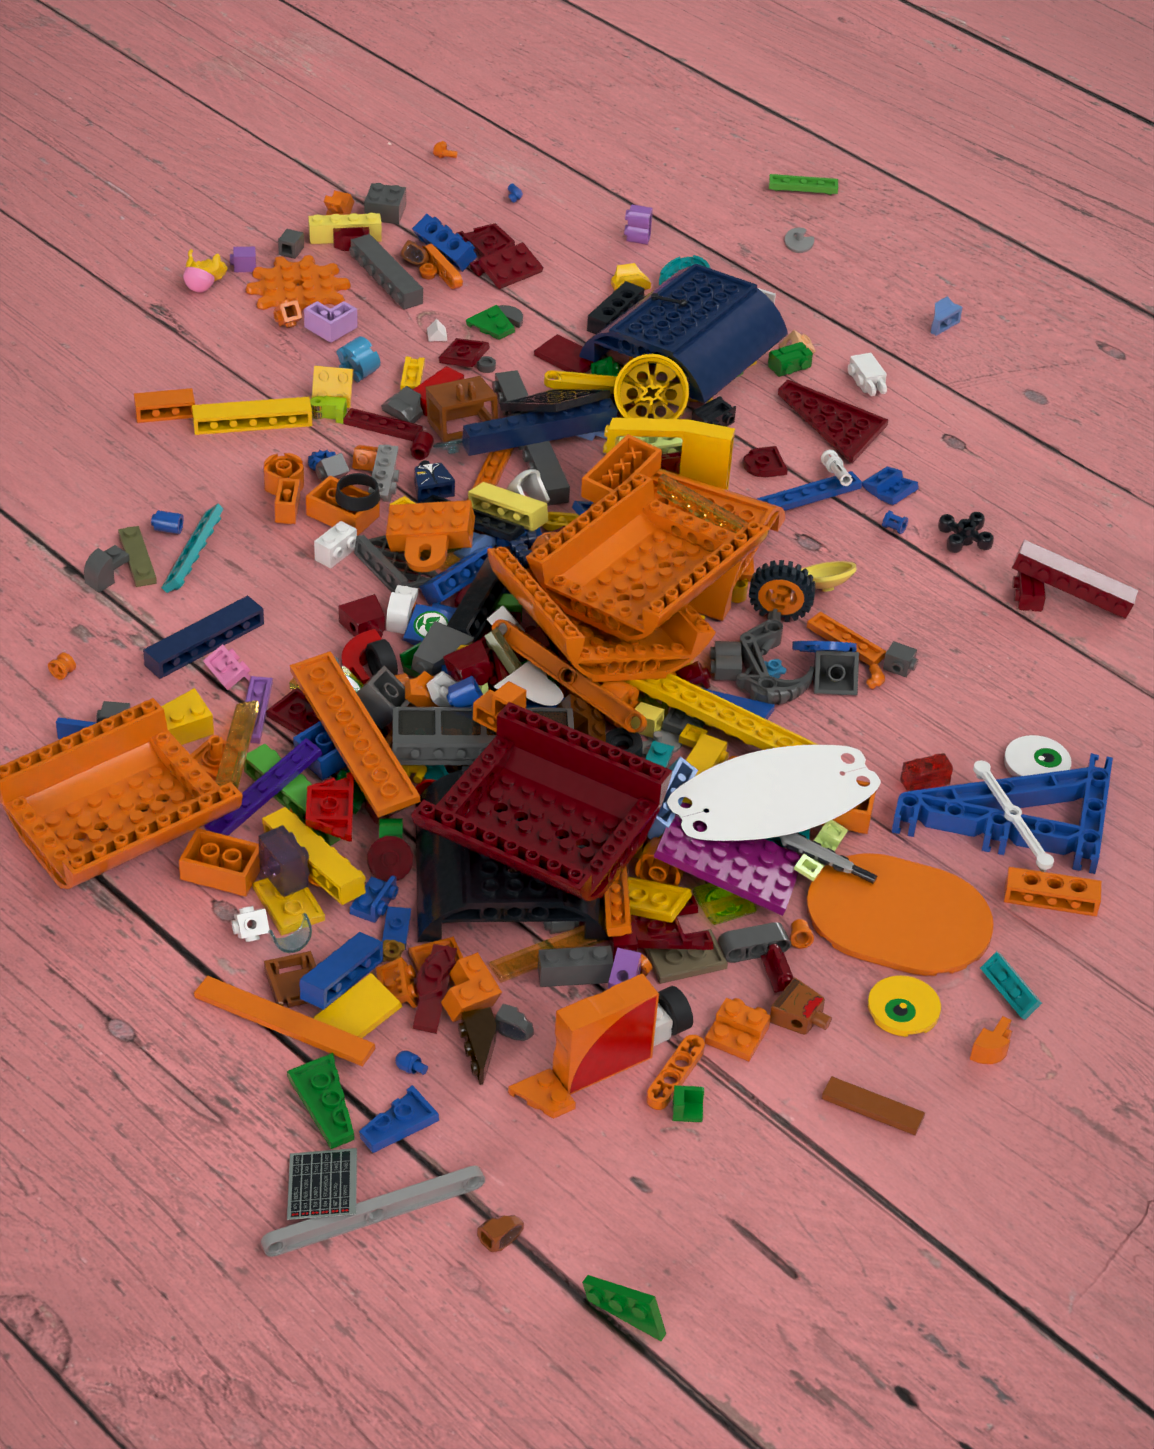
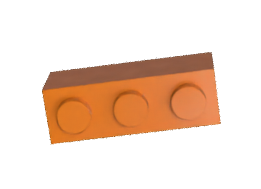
(164, 405)

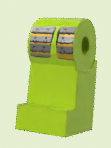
(329, 408)

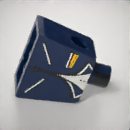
(433, 480)

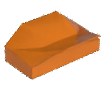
(417, 691)

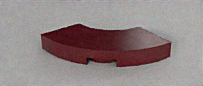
(433, 971)

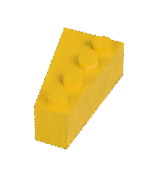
(188, 717)

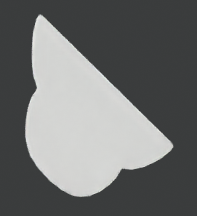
(536, 683)

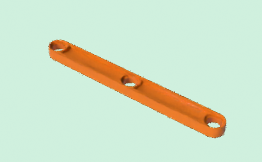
(579, 684)

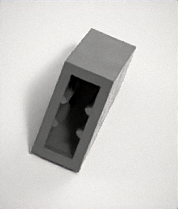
(436, 644)

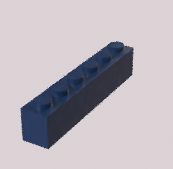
(203, 637)

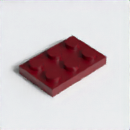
(511, 265)

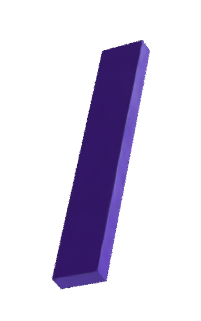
(267, 786)

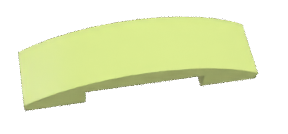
(829, 837)

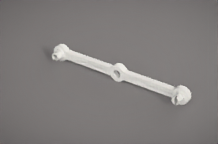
(1044, 860)

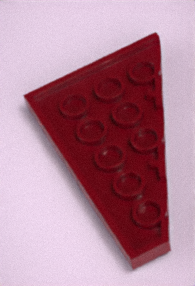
(839, 423)

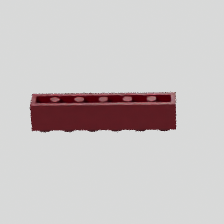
(1075, 579)

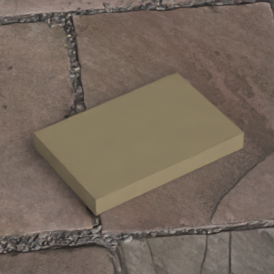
(685, 963)

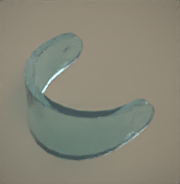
(295, 941)

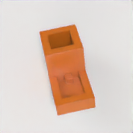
(339, 203)

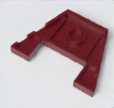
(487, 241)
(667, 935)

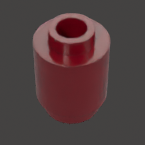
(422, 445)

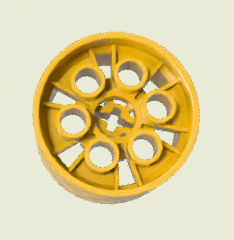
(640, 365)

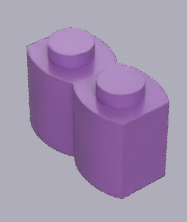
(639, 224)

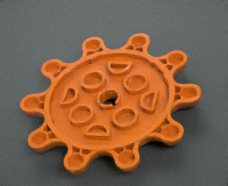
(281, 281)

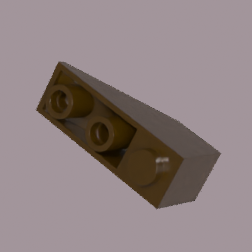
(479, 1032)

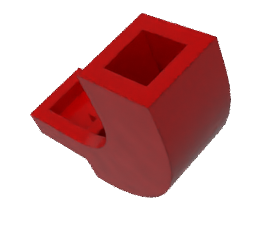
(354, 654)

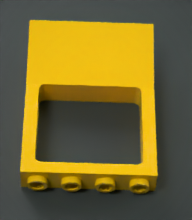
(705, 446)

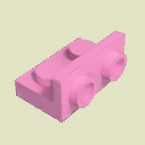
(226, 667)

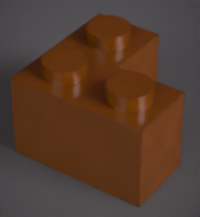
(585, 717)

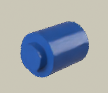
(167, 522)

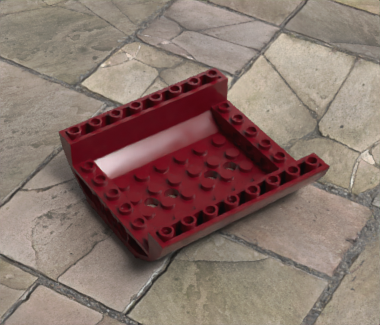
(561, 788)

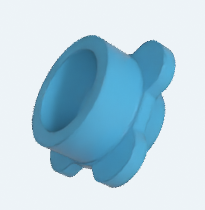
(775, 668)

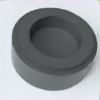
(486, 364)

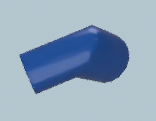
(516, 193)

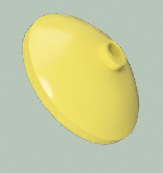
(831, 574)

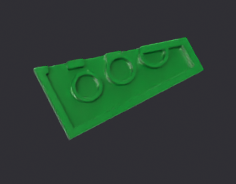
(323, 1097)

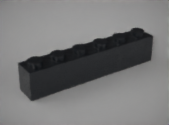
(478, 602)

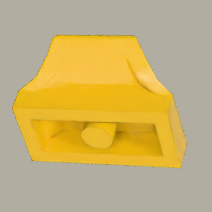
(631, 274)

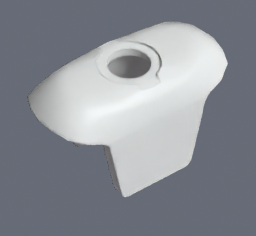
(531, 483)

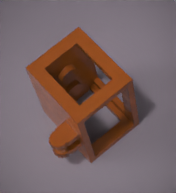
(457, 401)

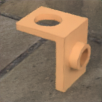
(796, 338)

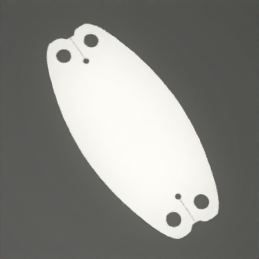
(773, 792)

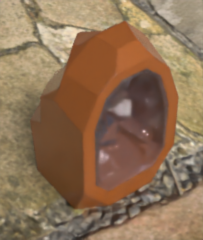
(414, 253)
(500, 1232)

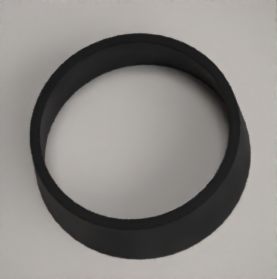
(357, 504)

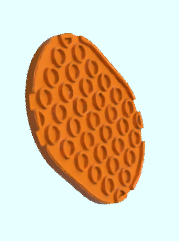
(906, 920)

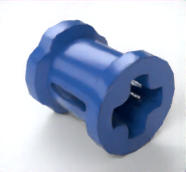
(890, 519)

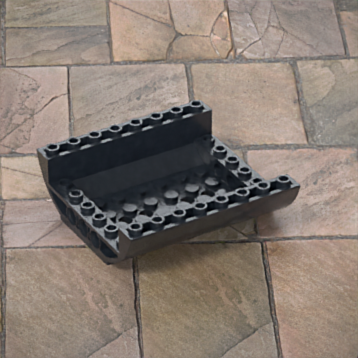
(470, 887)

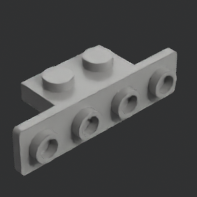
(385, 471)

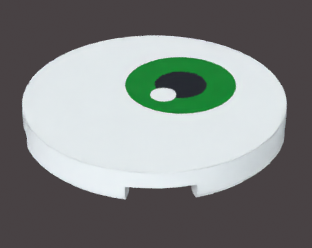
(1035, 756)

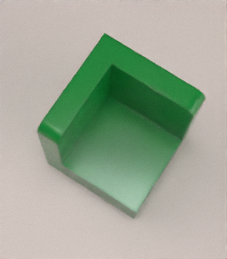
(687, 1103)

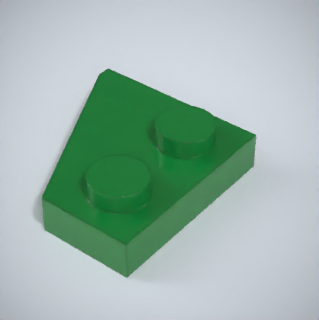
(492, 322)

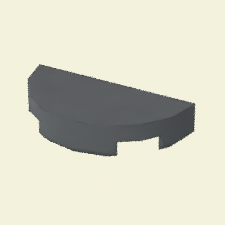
(513, 314)

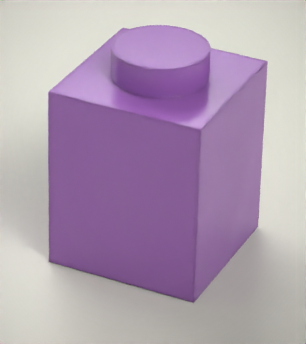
(243, 259)

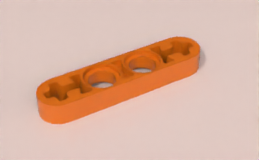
(444, 267)
(675, 1071)

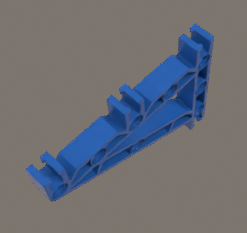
(975, 810)

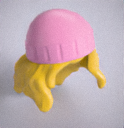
(201, 274)

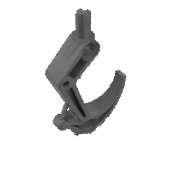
(756, 677)

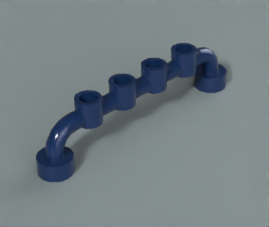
(520, 550)

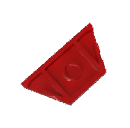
(331, 807)

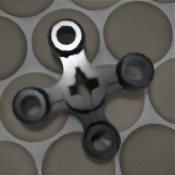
(965, 532)

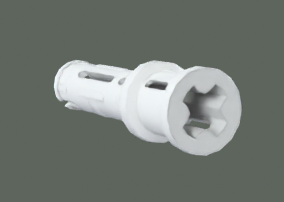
(835, 465)

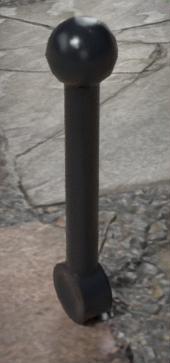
(655, 296)

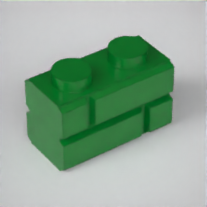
(790, 359)

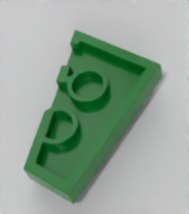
(627, 1304)

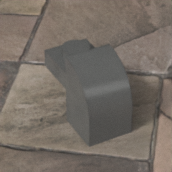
(101, 566)

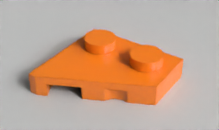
(544, 1093)

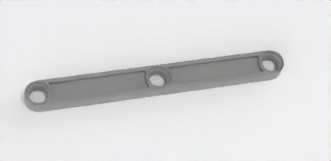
(387, 1207)

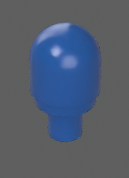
(410, 1063)

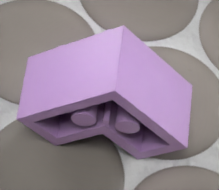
(330, 322)

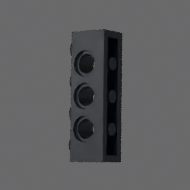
(614, 306)

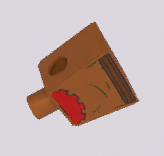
(799, 1009)

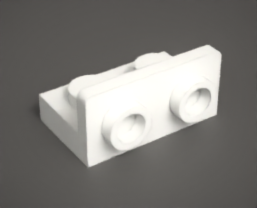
(439, 688)

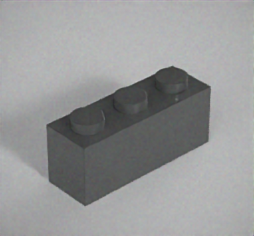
(574, 966)

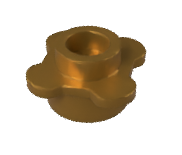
(397, 947)

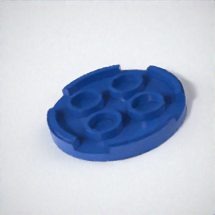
(812, 646)

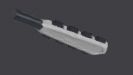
(799, 843)

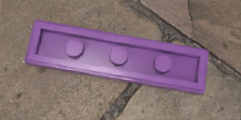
(259, 690)

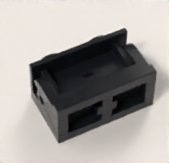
(715, 412)

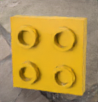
(333, 382)

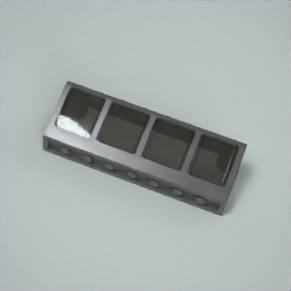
(449, 734)

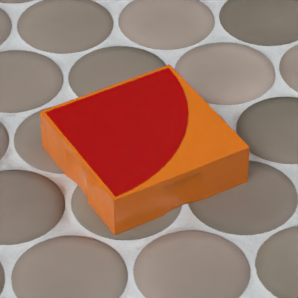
(605, 1033)

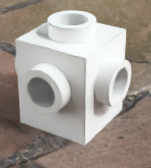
(259, 923)

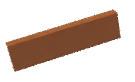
(873, 1105)

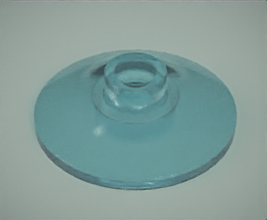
(452, 446)

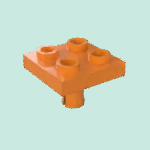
(210, 755)

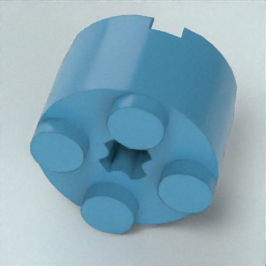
(360, 357)

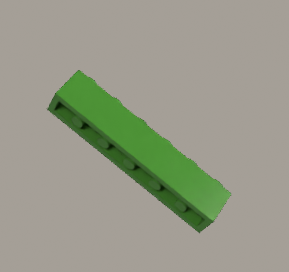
(292, 795)

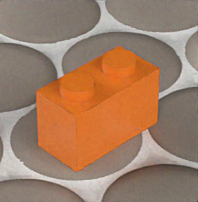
(287, 501)

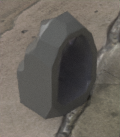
(513, 1023)

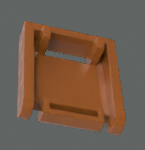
(286, 985)

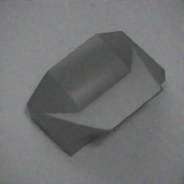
(404, 405)

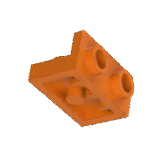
(364, 457)
(399, 980)

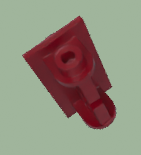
(777, 968)

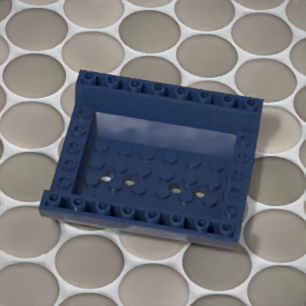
(710, 338)

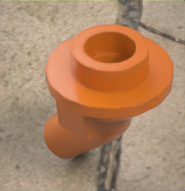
(441, 151)

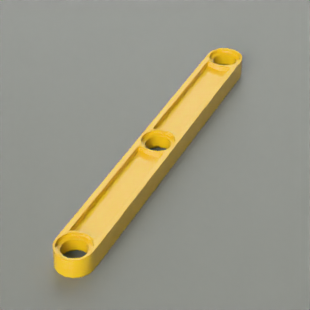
(574, 380)

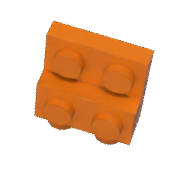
(738, 1028)

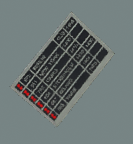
(322, 1184)

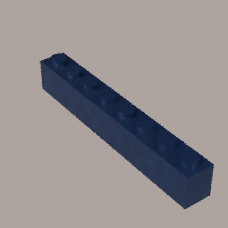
(537, 427)

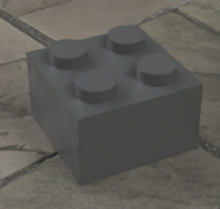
(386, 200)
(382, 694)

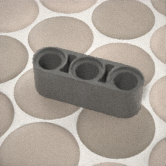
(752, 941)

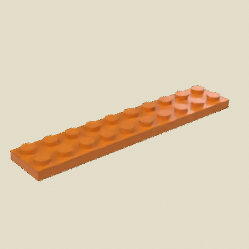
(355, 734)

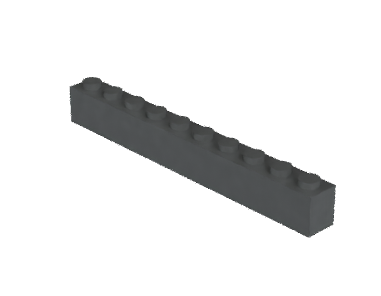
(538, 455)

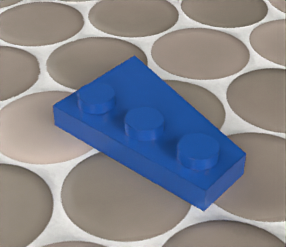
(401, 1120)

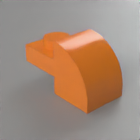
(992, 1046)

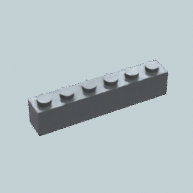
(386, 271)

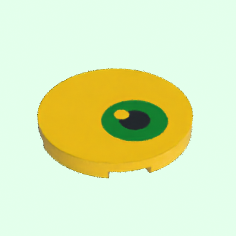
(904, 1005)

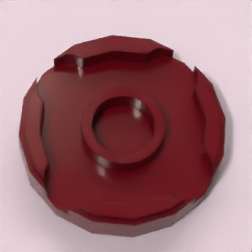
(390, 857)

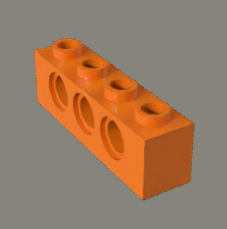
(1052, 891)

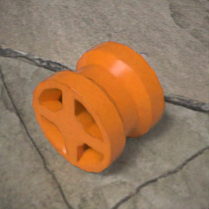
(61, 666)

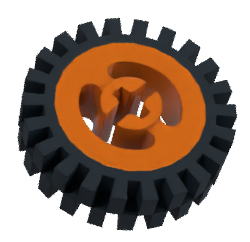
(782, 581)

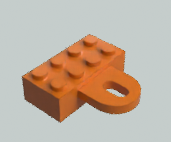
(429, 527)

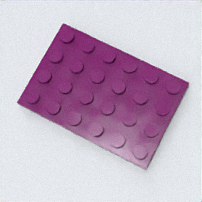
(747, 868)

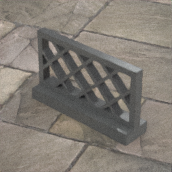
(386, 569)

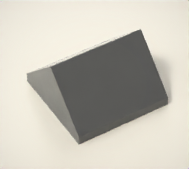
(836, 672)

